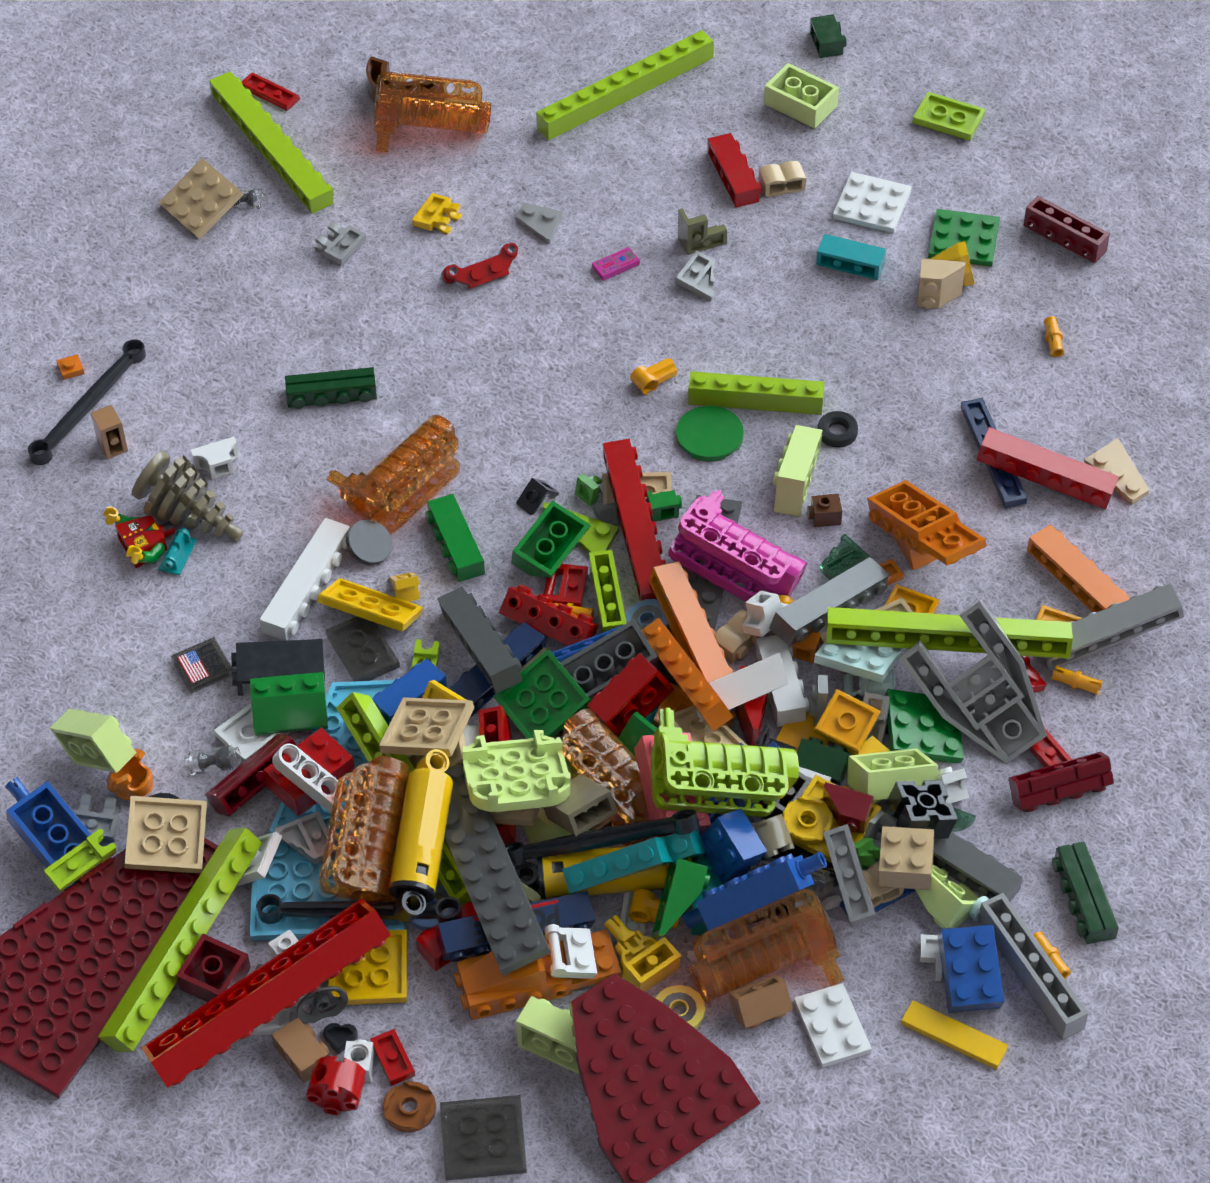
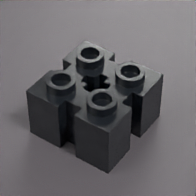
(923, 807)

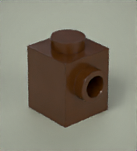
(825, 510)

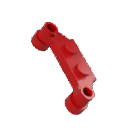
(482, 271)

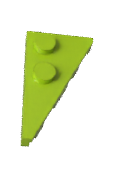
(599, 535)

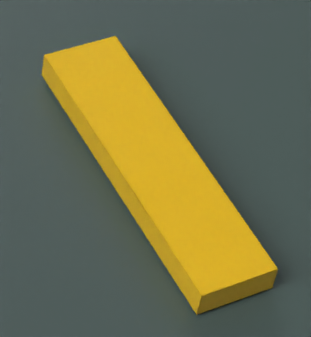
(954, 1034)

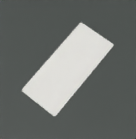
(750, 682)

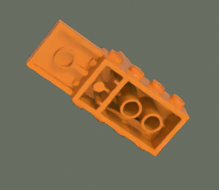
(922, 526)
(491, 993)

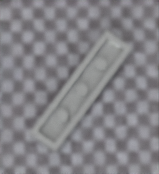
(849, 875)

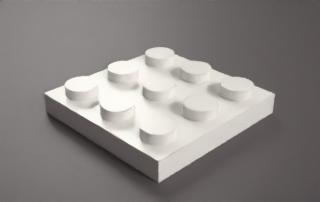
(872, 202)

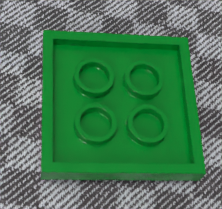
(975, 229)
(543, 698)
(918, 725)

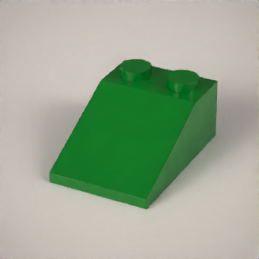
(682, 886)

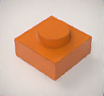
(70, 367)

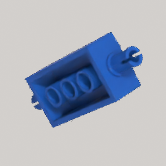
(45, 822)
(760, 889)

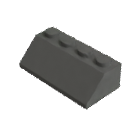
(607, 657)

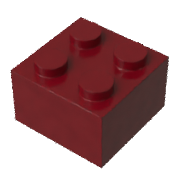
(212, 968)

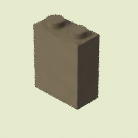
(584, 808)

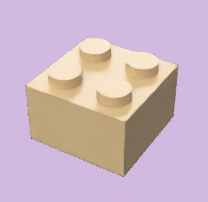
(906, 858)

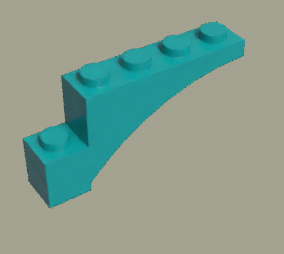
(633, 860)

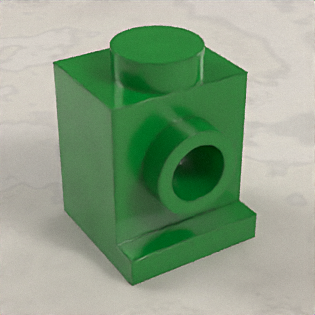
(664, 505)

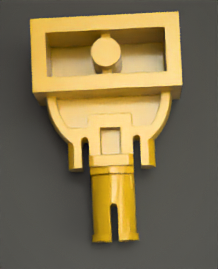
(642, 957)

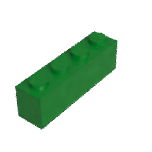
(455, 537)

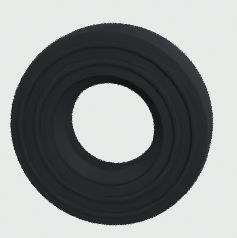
(841, 418)

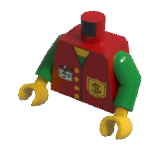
(140, 536)

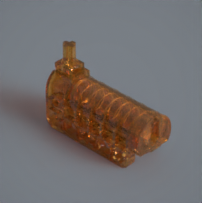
(426, 106)
(403, 475)
(607, 761)
(366, 832)
(765, 947)

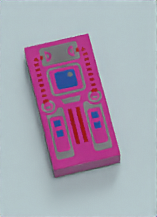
(615, 263)

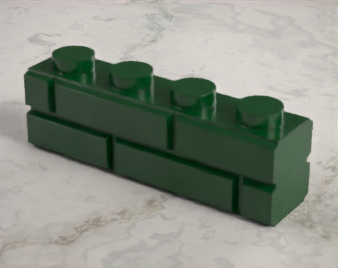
(330, 387)
(1085, 893)

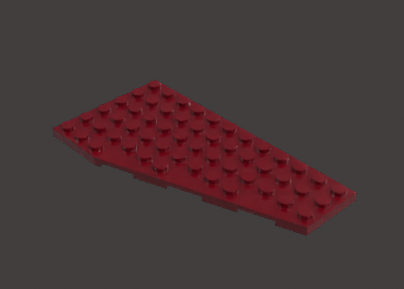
(75, 962)

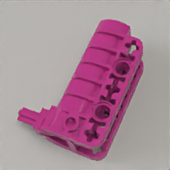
(732, 552)

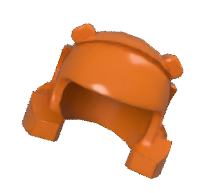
(131, 779)

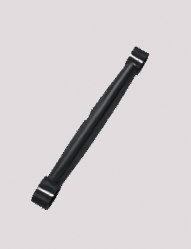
(86, 403)
(680, 823)
(330, 909)

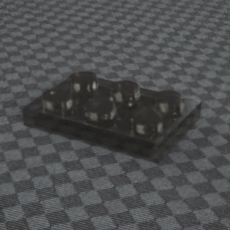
(362, 649)

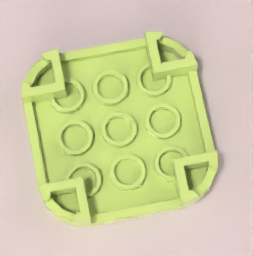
(516, 773)

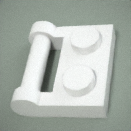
(577, 949)

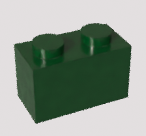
(827, 36)
(823, 759)

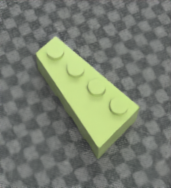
(796, 469)

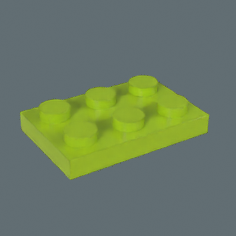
(949, 116)

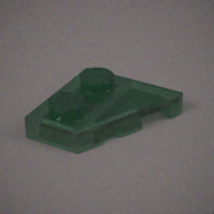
(842, 557)

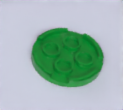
(709, 433)

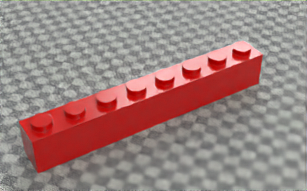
(633, 513)

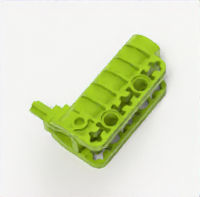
(717, 772)

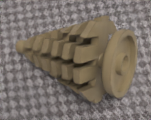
(181, 494)

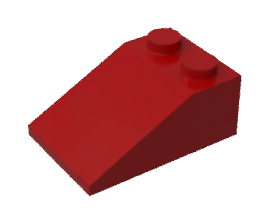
(751, 717)

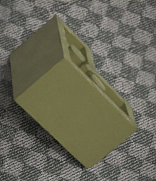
(696, 234)

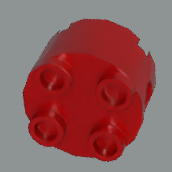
(336, 1085)

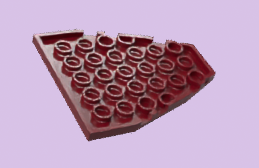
(651, 1079)

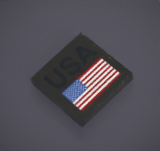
(202, 665)

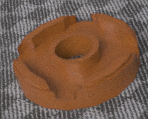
(413, 1120)

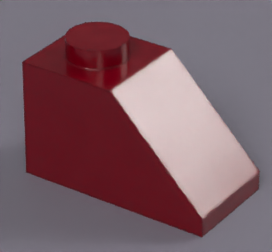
(848, 806)

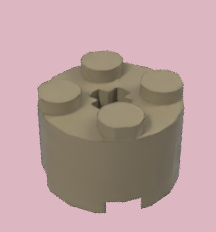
(774, 835)

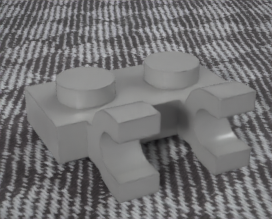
(344, 245)
(108, 820)

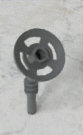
(320, 1001)

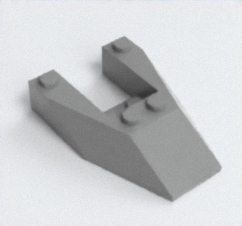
(991, 698)

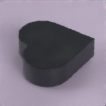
(337, 1035)

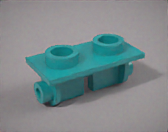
(178, 552)

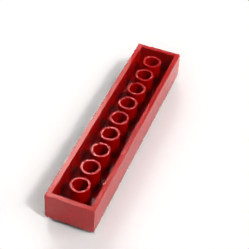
(265, 992)

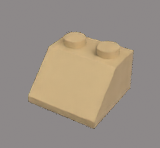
(939, 282)

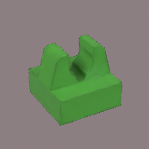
(588, 488)
(867, 852)

